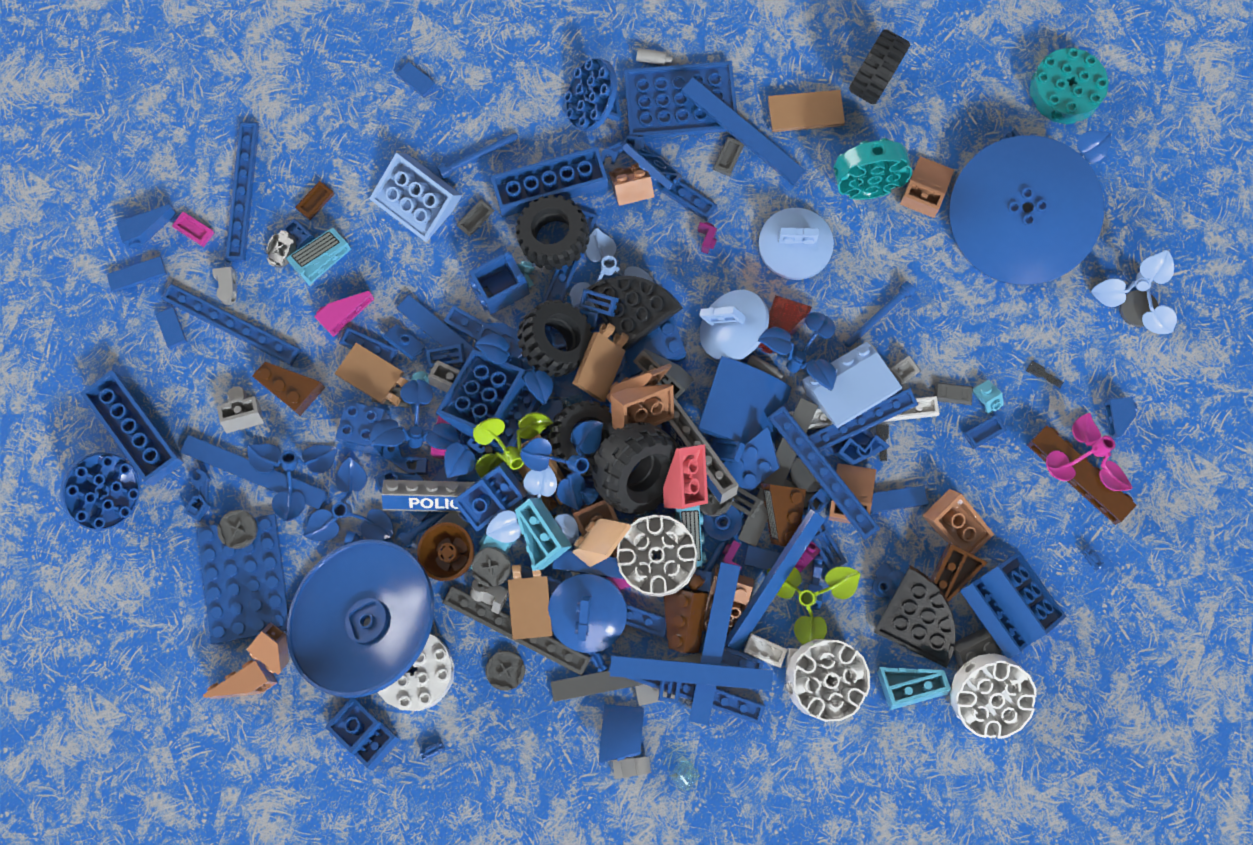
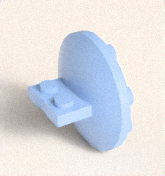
(796, 243)
(733, 325)

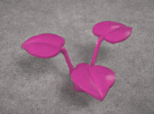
(1087, 432)

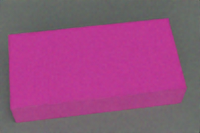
(193, 229)

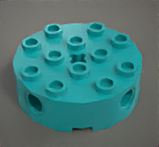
(1069, 85)
(872, 169)

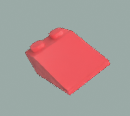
(686, 479)

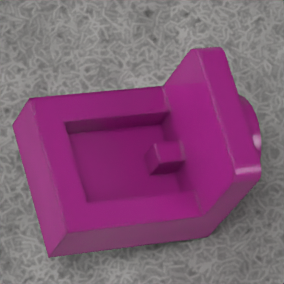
(710, 240)
(730, 551)
(808, 555)

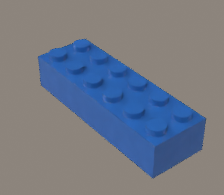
(564, 176)
(132, 428)

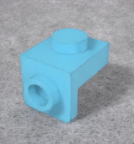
(989, 396)

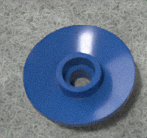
(720, 533)

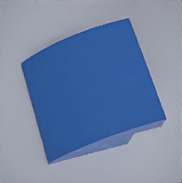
(487, 392)
(742, 402)
(1013, 605)

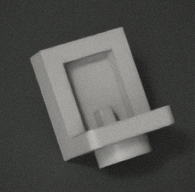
(905, 370)

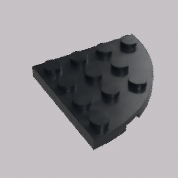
(640, 306)
(920, 618)

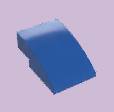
(490, 496)
(362, 733)

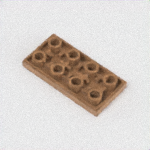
(806, 110)

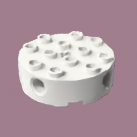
(657, 535)
(427, 684)
(846, 684)
(993, 696)

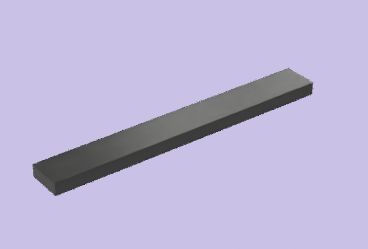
(754, 527)
(501, 623)
(600, 682)

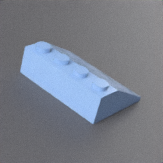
(415, 196)
(859, 385)

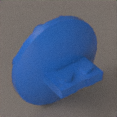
(593, 95)
(99, 491)
(587, 612)

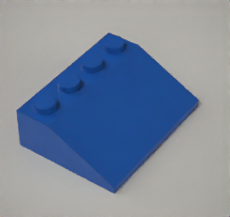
(662, 341)

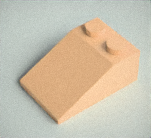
(599, 540)

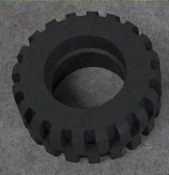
(879, 66)
(547, 211)
(538, 348)
(564, 422)

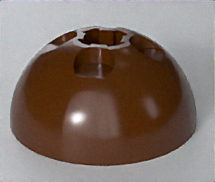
(436, 549)

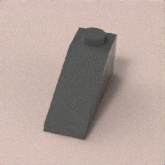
(676, 375)

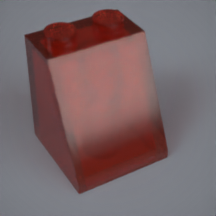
(786, 315)

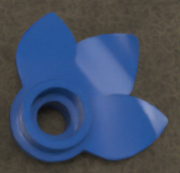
(888, 579)

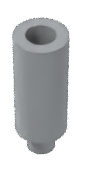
(653, 56)
(764, 366)

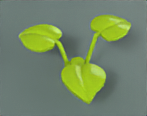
(489, 429)
(842, 583)

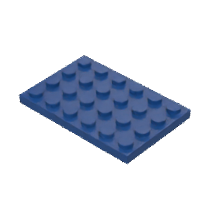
(661, 109)
(245, 584)

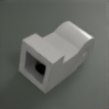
(227, 284)
(493, 596)
(631, 767)

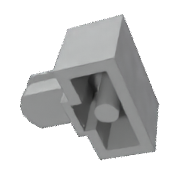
(239, 411)

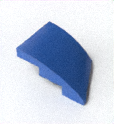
(858, 447)
(620, 732)

